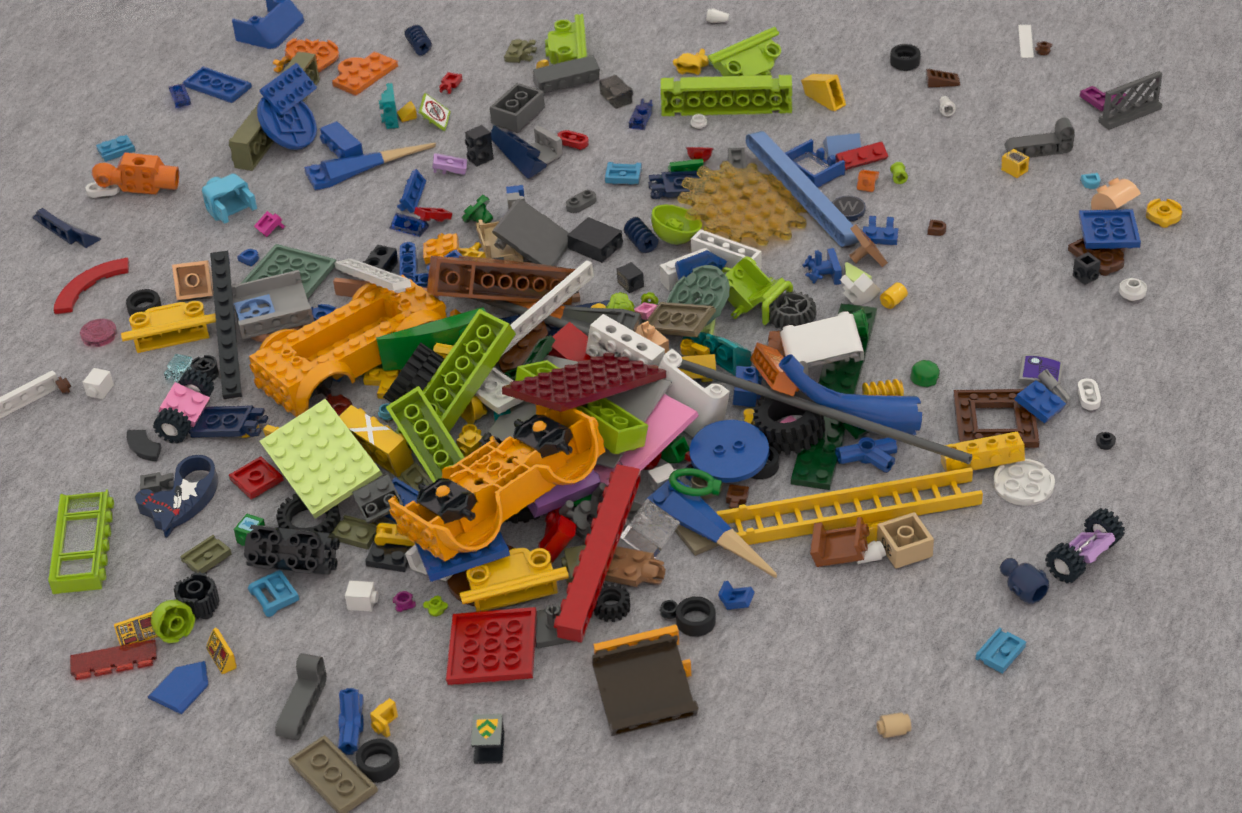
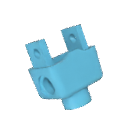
(227, 196)

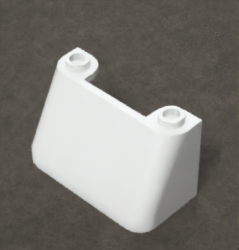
(824, 340)
(708, 401)

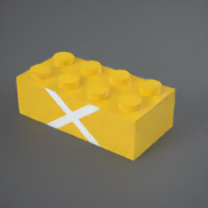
(379, 441)

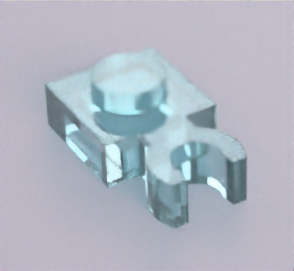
(177, 365)

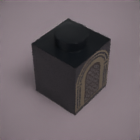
(630, 277)

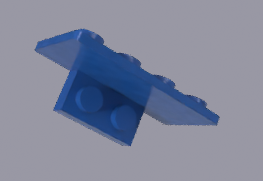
(288, 89)

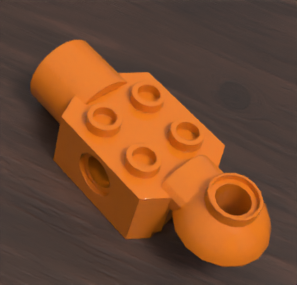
(137, 174)

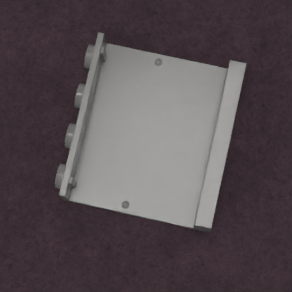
(287, 299)

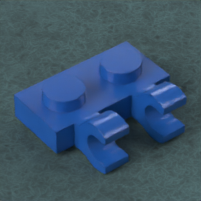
(882, 235)

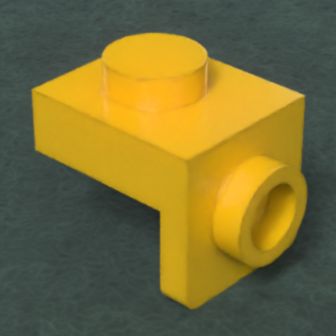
(383, 716)

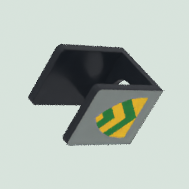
(488, 738)

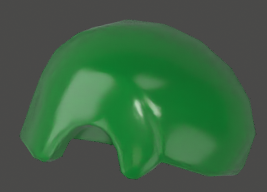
(924, 373)

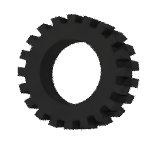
(415, 373)
(790, 435)

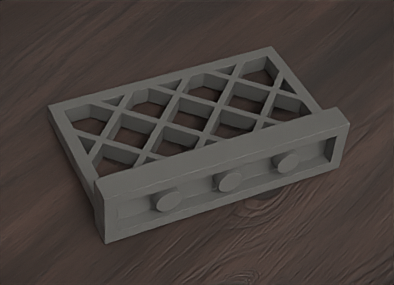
(1133, 110)

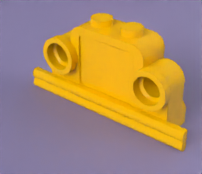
(168, 326)
(512, 579)

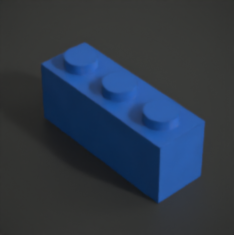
(340, 140)

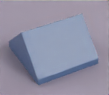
(841, 143)

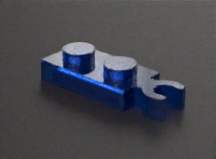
(641, 115)

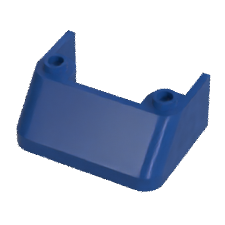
(273, 28)

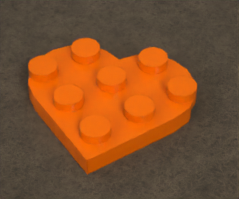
(325, 52)

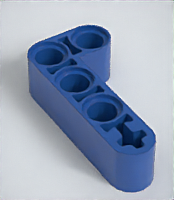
(408, 265)

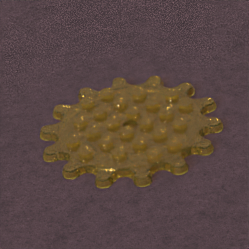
(742, 203)

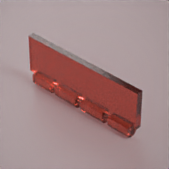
(120, 657)

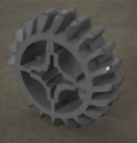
(792, 309)

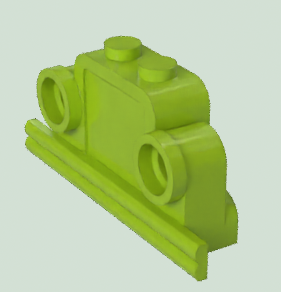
(566, 41)
(748, 57)

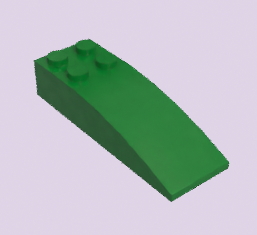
(399, 346)

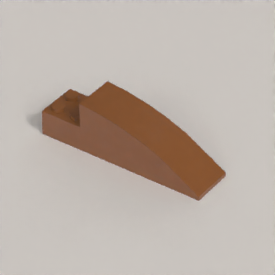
(493, 279)

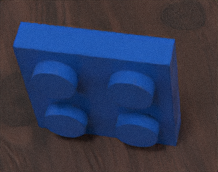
(1040, 401)

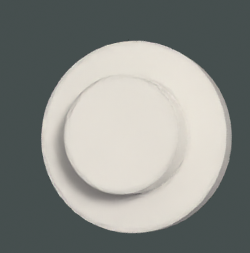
(698, 121)

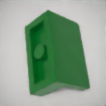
(689, 165)

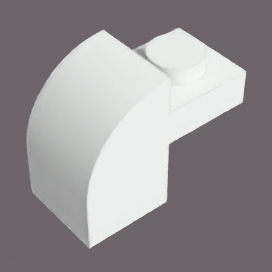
(860, 291)

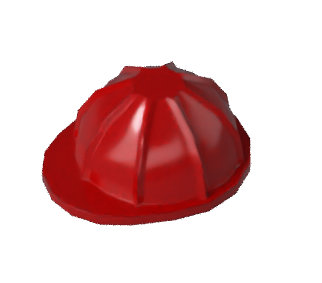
(699, 153)

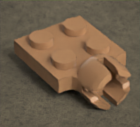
(635, 566)

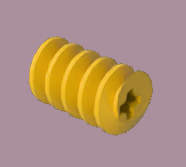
(887, 388)

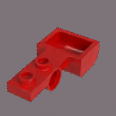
(557, 534)

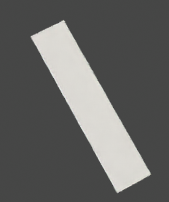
(1025, 39)

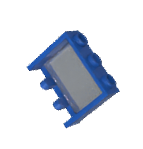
(814, 165)

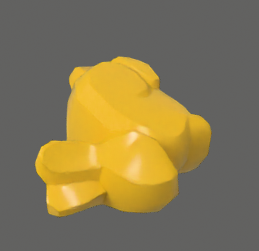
(691, 63)

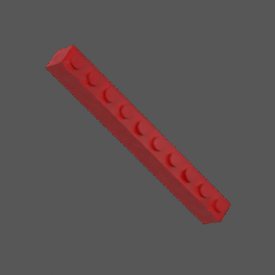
(598, 553)

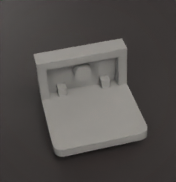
(548, 144)

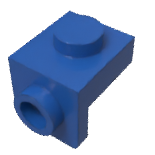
(736, 597)

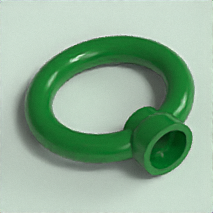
(713, 486)

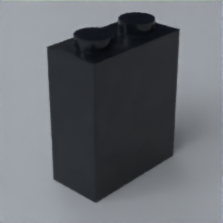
(595, 239)

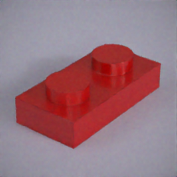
(437, 214)

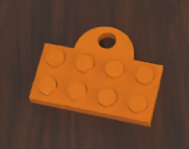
(360, 73)

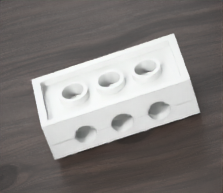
(612, 337)

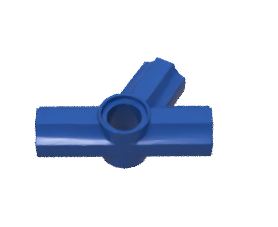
(869, 451)
(350, 720)

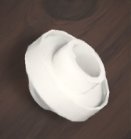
(1133, 289)

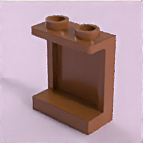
(840, 544)

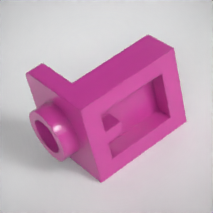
(268, 223)

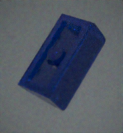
(408, 224)

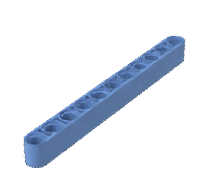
(802, 188)

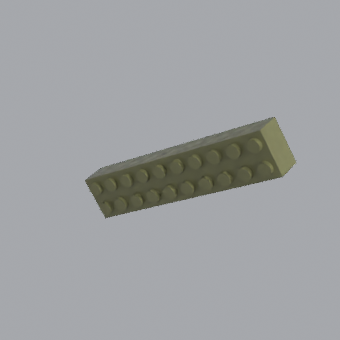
(250, 140)

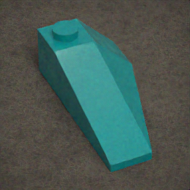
(727, 353)

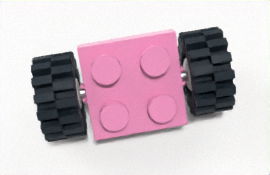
(183, 406)

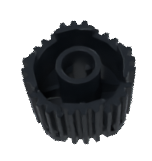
(199, 594)

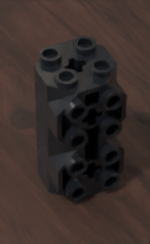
(291, 549)

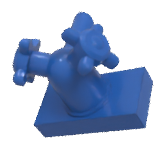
(819, 267)

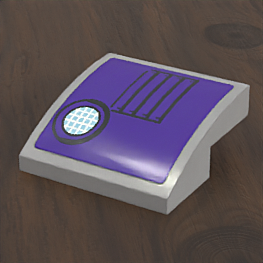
(1033, 365)

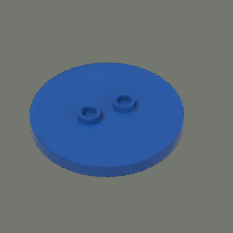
(291, 130)
(729, 450)

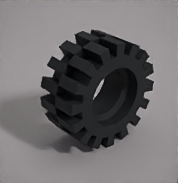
(615, 610)

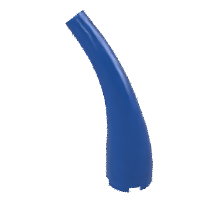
(891, 411)

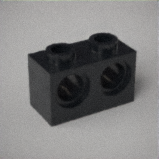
(479, 145)
(383, 258)

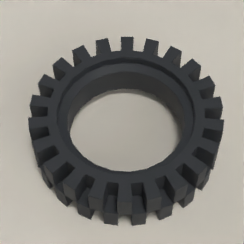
(293, 507)

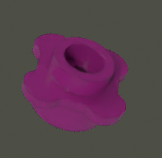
(403, 601)

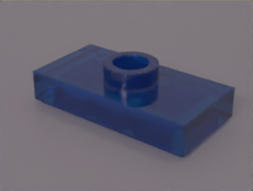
(179, 95)

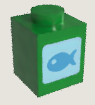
(243, 527)

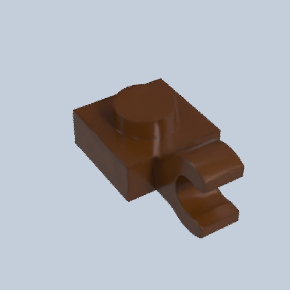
(737, 495)

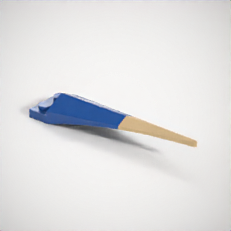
(337, 170)
(701, 518)

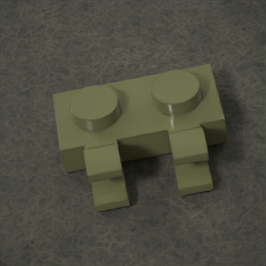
(519, 49)

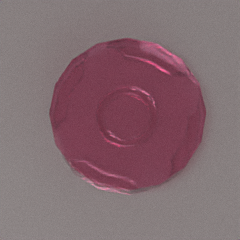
(98, 332)

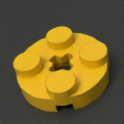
(1164, 212)

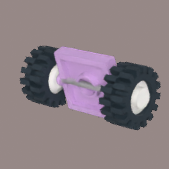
(1070, 559)

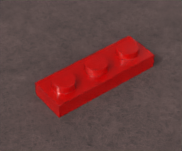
(863, 155)

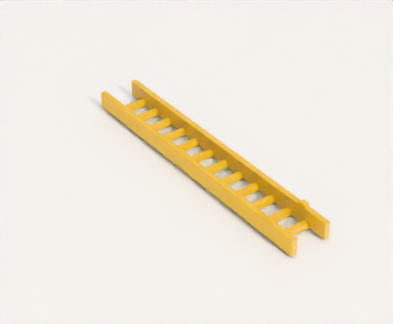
(854, 495)

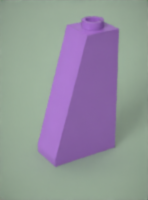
(561, 493)

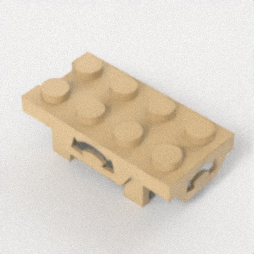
(487, 241)

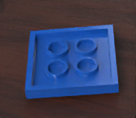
(1109, 229)

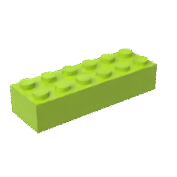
(425, 432)

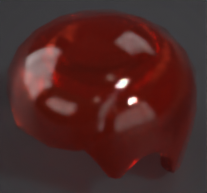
(339, 403)

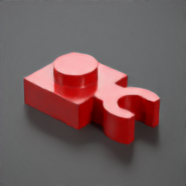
(450, 81)

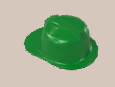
(861, 323)

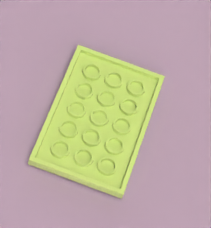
(320, 458)

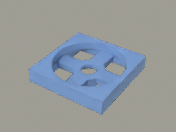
(252, 303)

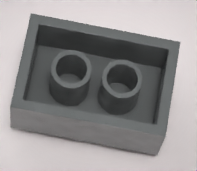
(517, 107)

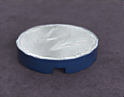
(850, 207)

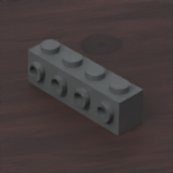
(566, 74)

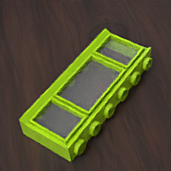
(81, 542)

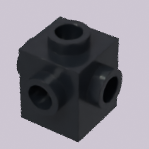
(1086, 268)

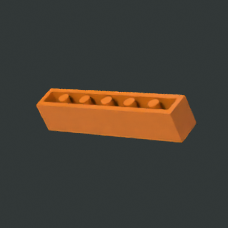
(767, 363)

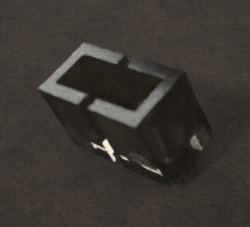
(616, 91)

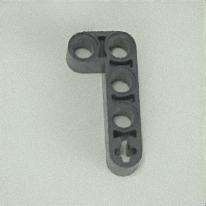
(1045, 144)
(303, 697)

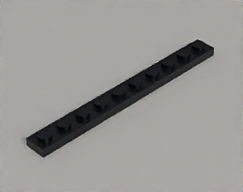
(226, 325)

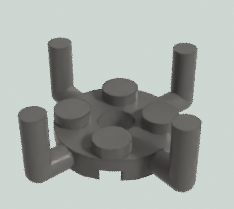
(584, 510)

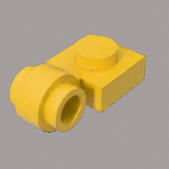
(689, 348)

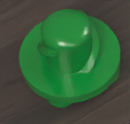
(478, 211)

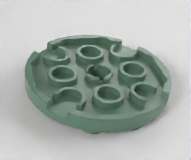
(704, 282)

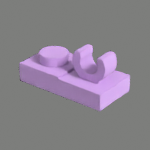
(449, 163)

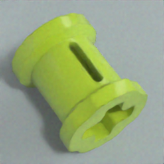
(899, 173)

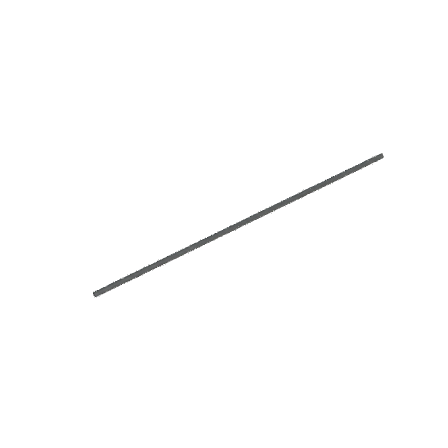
(776, 395)

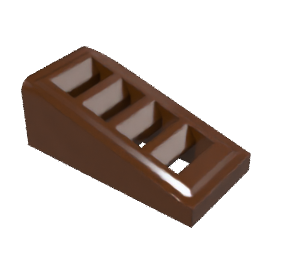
(941, 79)

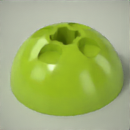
(672, 225)

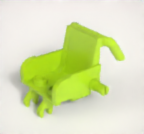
(751, 287)

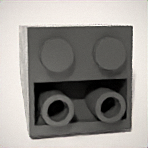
(374, 498)

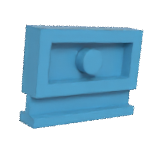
(115, 148)
(1001, 650)

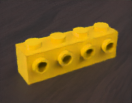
(988, 452)

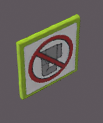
(434, 112)

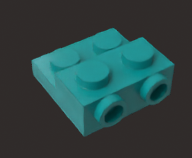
(388, 106)

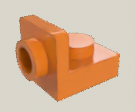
(867, 180)

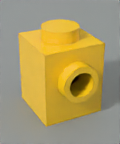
(468, 442)

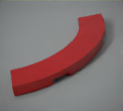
(69, 294)

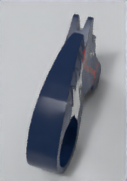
(184, 500)

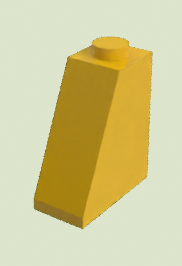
(824, 90)

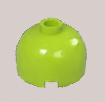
(172, 620)

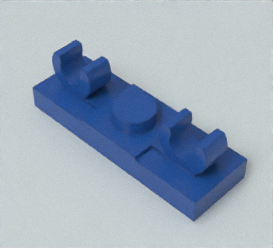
(412, 192)

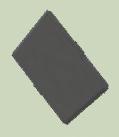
(532, 234)

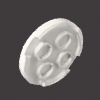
(1024, 482)

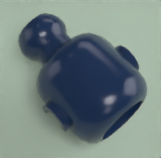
(1025, 580)

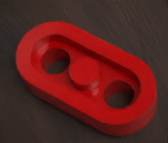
(573, 139)

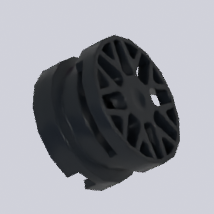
(207, 365)

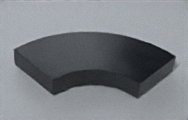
(142, 446)

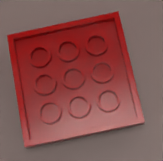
(492, 646)

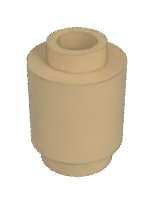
(893, 725)

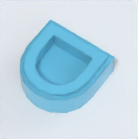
(1090, 180)

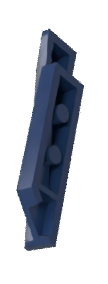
(518, 152)
(65, 230)

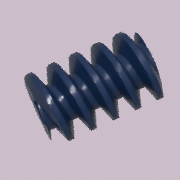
(418, 39)
(640, 235)

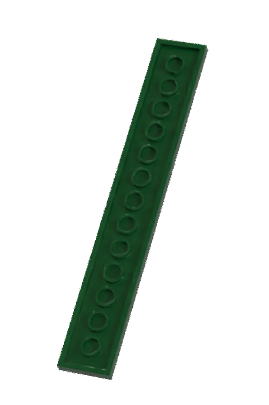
(817, 465)

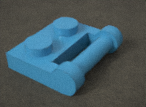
(623, 173)
(280, 590)

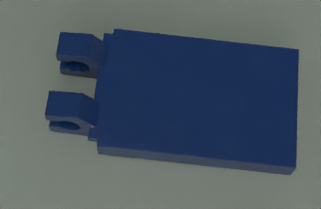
(669, 183)
(229, 422)

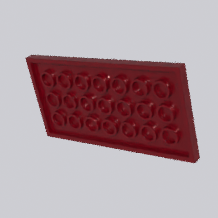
(583, 382)

